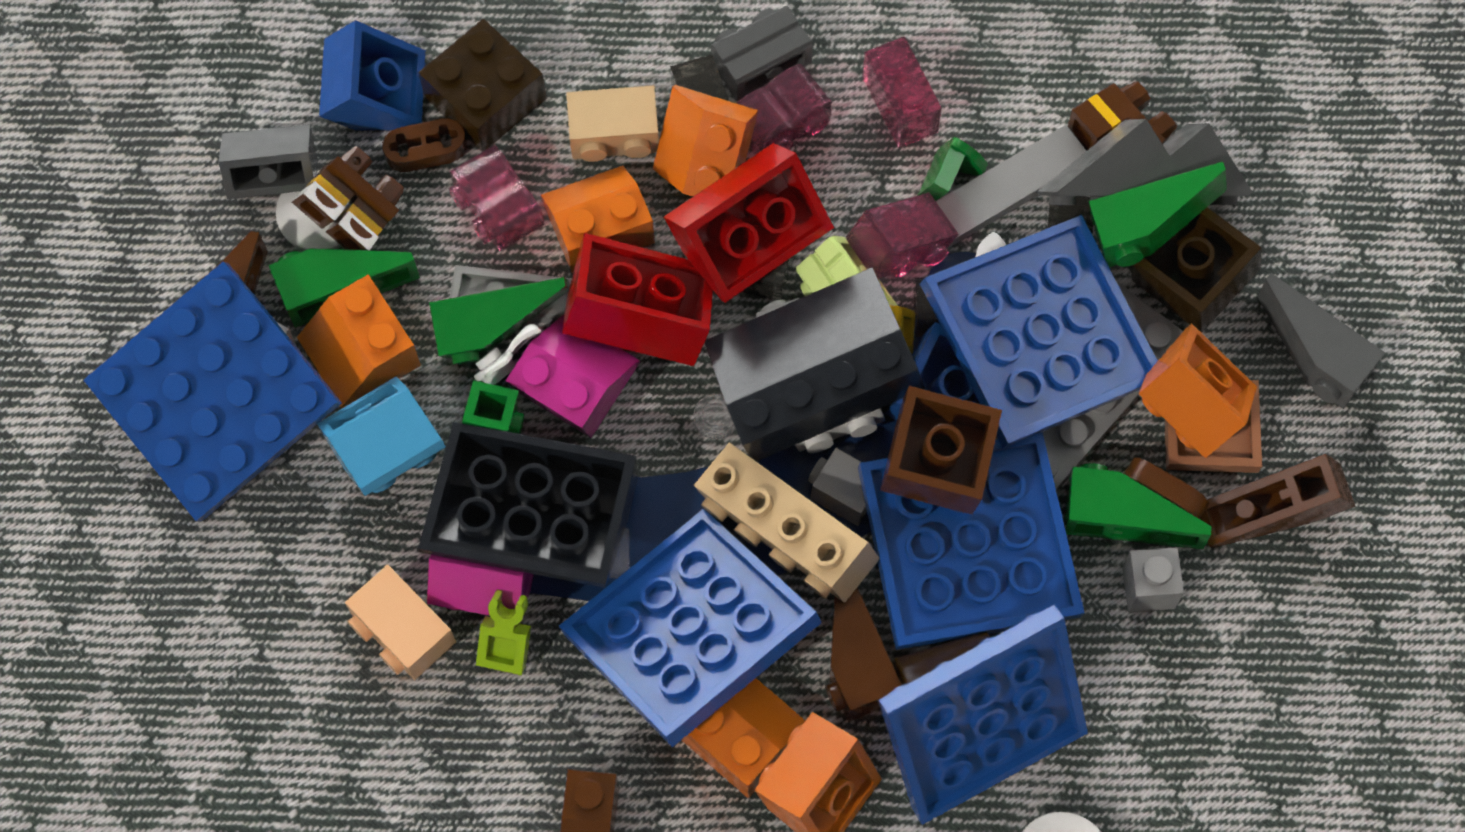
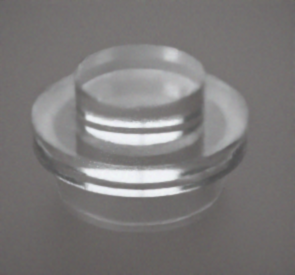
(713, 418)

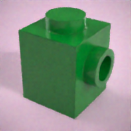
(493, 408)

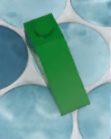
(1147, 216)
(315, 274)
(487, 318)
(1119, 508)

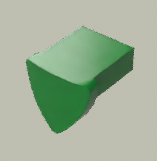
(949, 160)

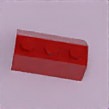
(750, 221)
(638, 300)

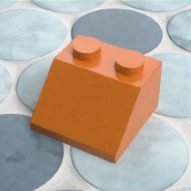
(702, 139)
(600, 206)
(357, 342)
(1198, 392)
(745, 735)
(818, 778)

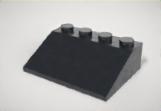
(812, 365)
(530, 504)

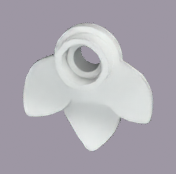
(497, 365)

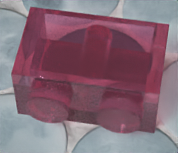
(901, 92)
(902, 236)

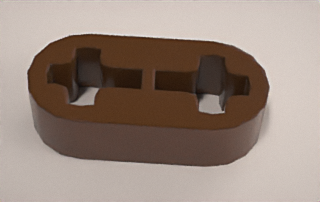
(424, 145)
(1167, 486)

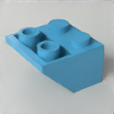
(381, 436)

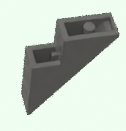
(1135, 156)

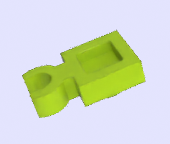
(502, 638)

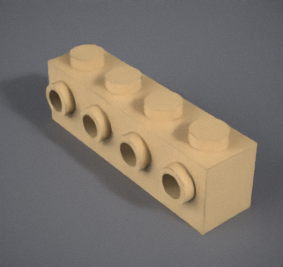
(787, 523)

